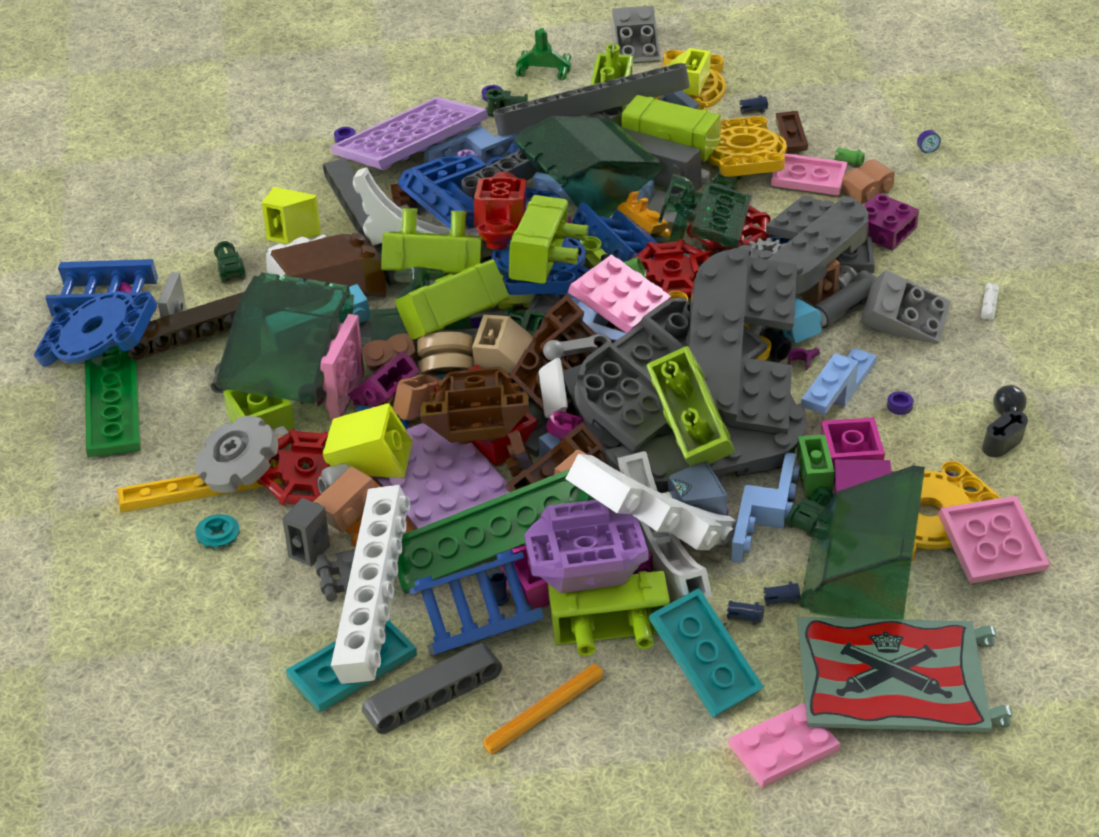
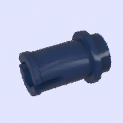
(754, 104)
(499, 586)
(782, 594)
(745, 612)

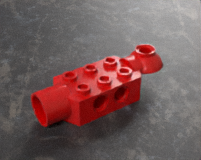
(499, 208)

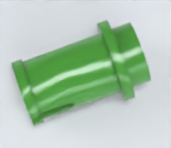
(849, 156)

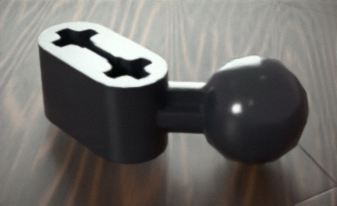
(1009, 428)

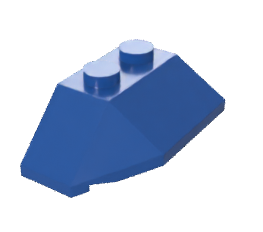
(447, 169)

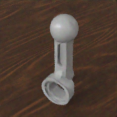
(556, 349)

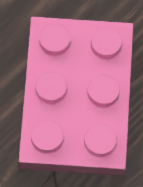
(810, 174)
(782, 745)

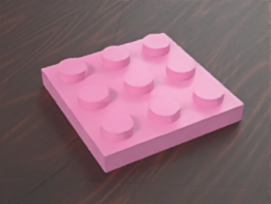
(618, 293)
(343, 366)
(993, 539)

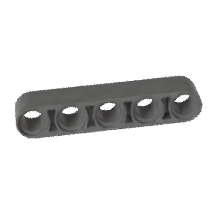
(431, 688)

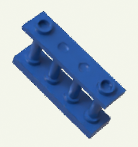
(438, 200)
(617, 234)
(100, 274)
(470, 631)

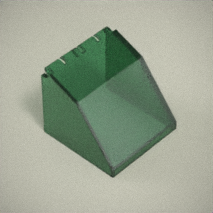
(590, 159)
(282, 336)
(864, 548)

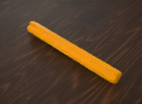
(542, 708)

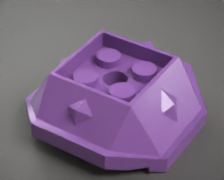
(584, 546)

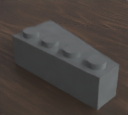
(675, 159)

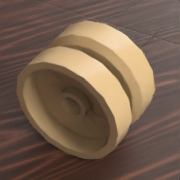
(445, 352)

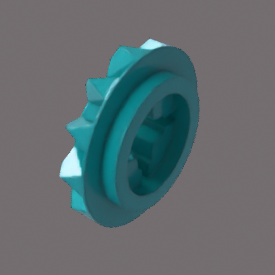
(215, 524)

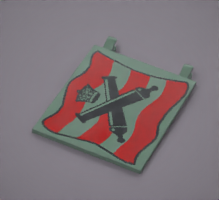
(896, 674)

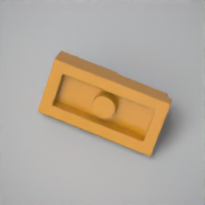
(641, 215)

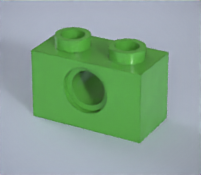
(815, 463)

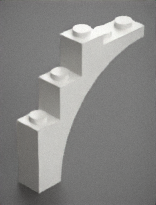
(387, 216)
(658, 511)
(669, 555)

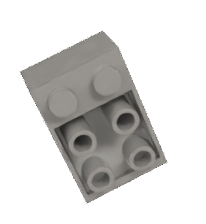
(636, 33)
(905, 309)

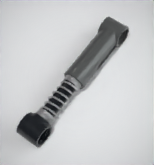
(831, 310)

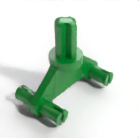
(543, 56)

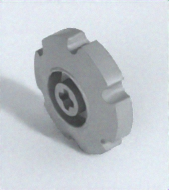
(236, 454)

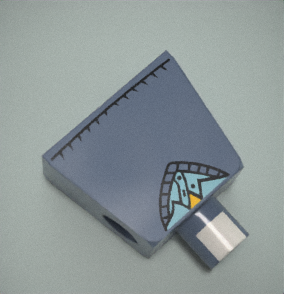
(698, 488)

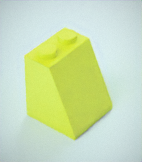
(370, 442)

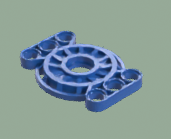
(558, 280)
(121, 323)

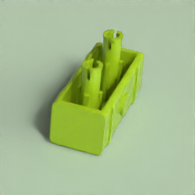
(611, 66)
(674, 123)
(540, 238)
(430, 250)
(452, 299)
(690, 407)
(608, 612)

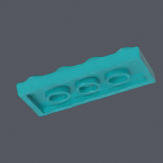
(706, 652)
(321, 685)

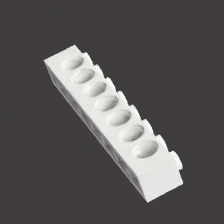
(370, 585)

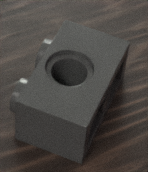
(306, 531)

